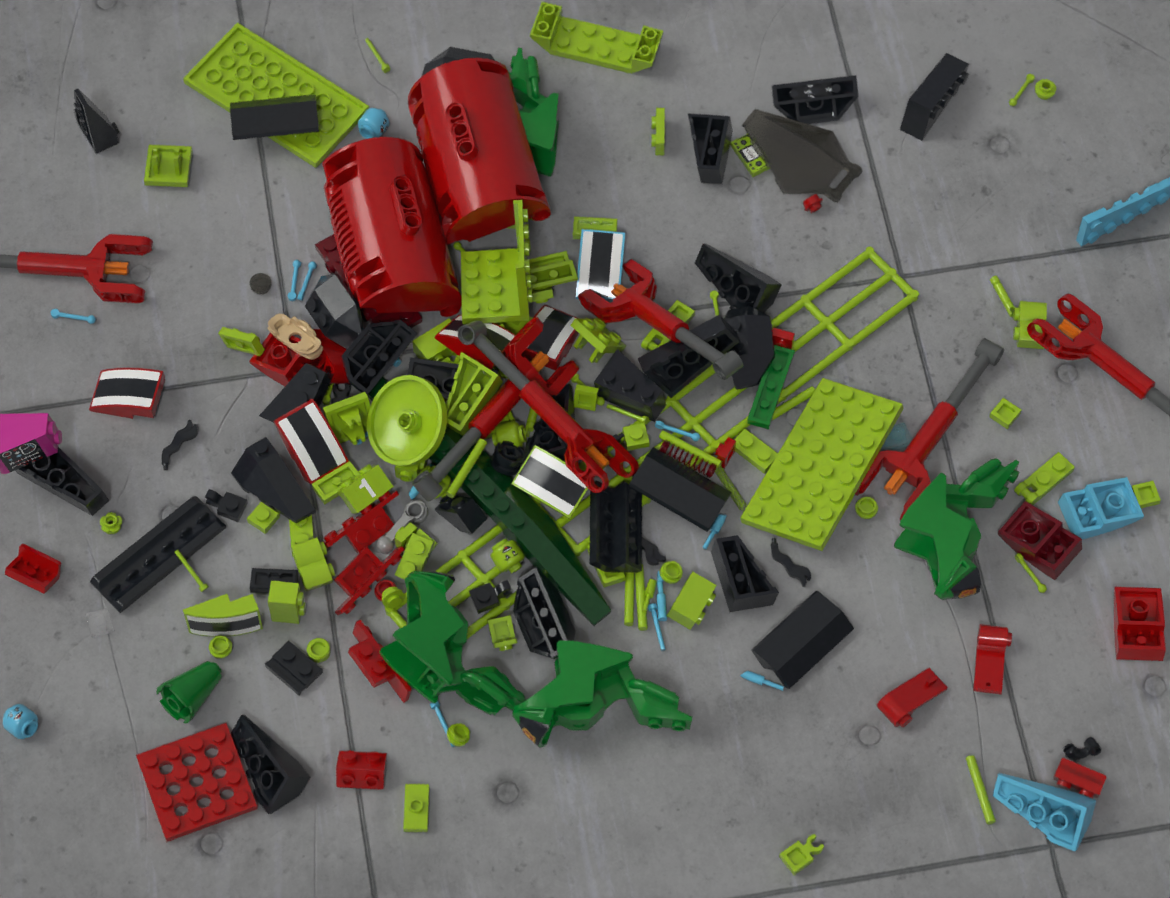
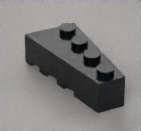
(933, 96)
(676, 364)

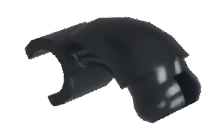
(1091, 748)

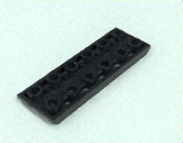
(154, 554)

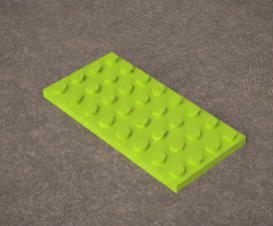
(252, 69)
(822, 464)

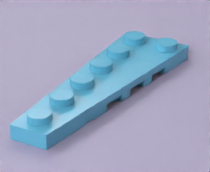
(1106, 221)

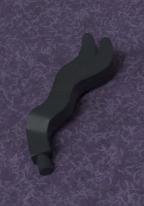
(185, 434)
(652, 553)
(794, 571)

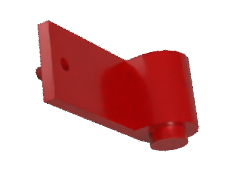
(332, 354)
(990, 658)
(902, 701)

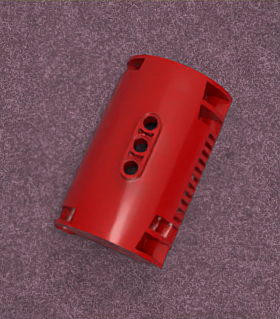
(475, 187)
(389, 228)

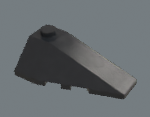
(94, 123)
(736, 280)
(436, 372)
(544, 436)
(268, 478)
(272, 769)

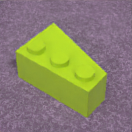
(470, 392)

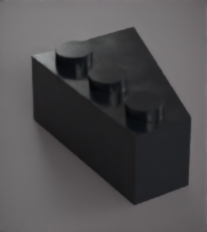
(711, 145)
(307, 384)
(629, 388)
(740, 577)

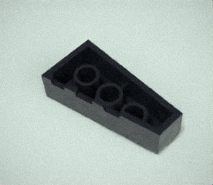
(66, 480)

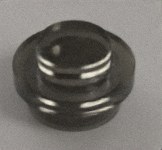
(260, 283)

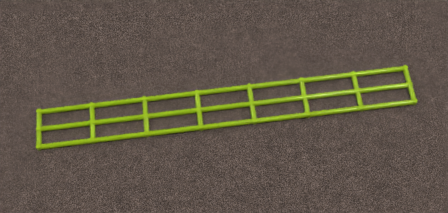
(694, 422)

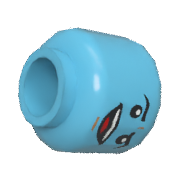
(373, 123)
(20, 721)

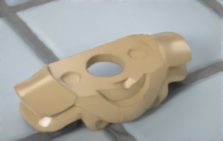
(284, 327)

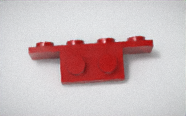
(366, 527)
(361, 573)
(373, 665)

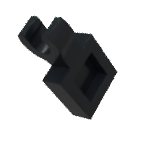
(229, 506)
(487, 597)

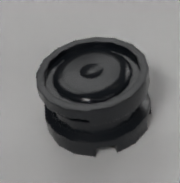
(507, 458)

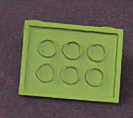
(498, 280)

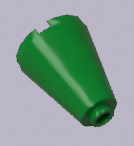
(188, 691)

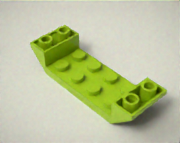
(594, 42)

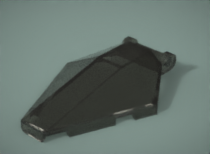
(800, 155)

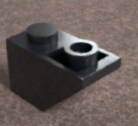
(461, 513)

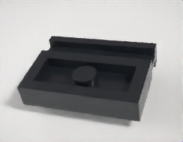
(293, 668)

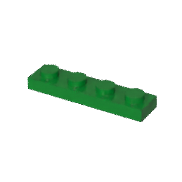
(770, 388)

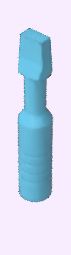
(661, 599)

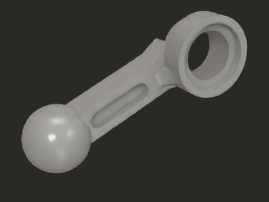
(386, 543)

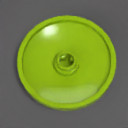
(407, 421)

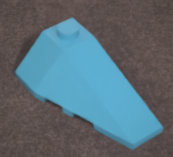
(1053, 810)

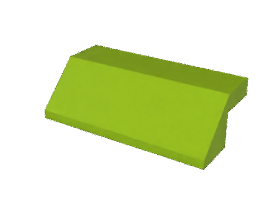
(551, 270)

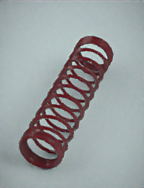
(664, 447)

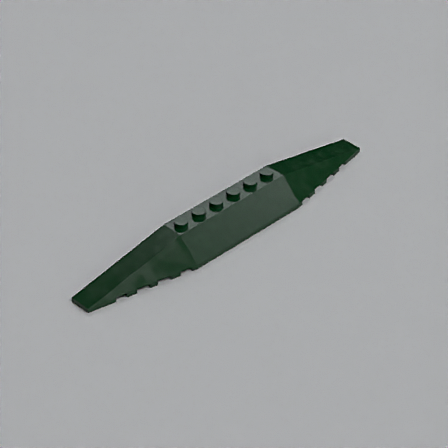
(526, 524)

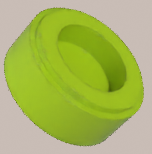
(318, 650)

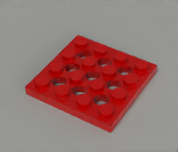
(189, 796)

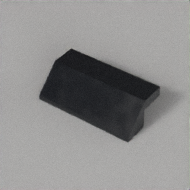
(274, 117)
(680, 489)
(616, 529)
(803, 639)

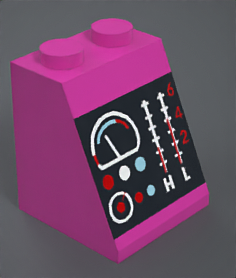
(26, 439)

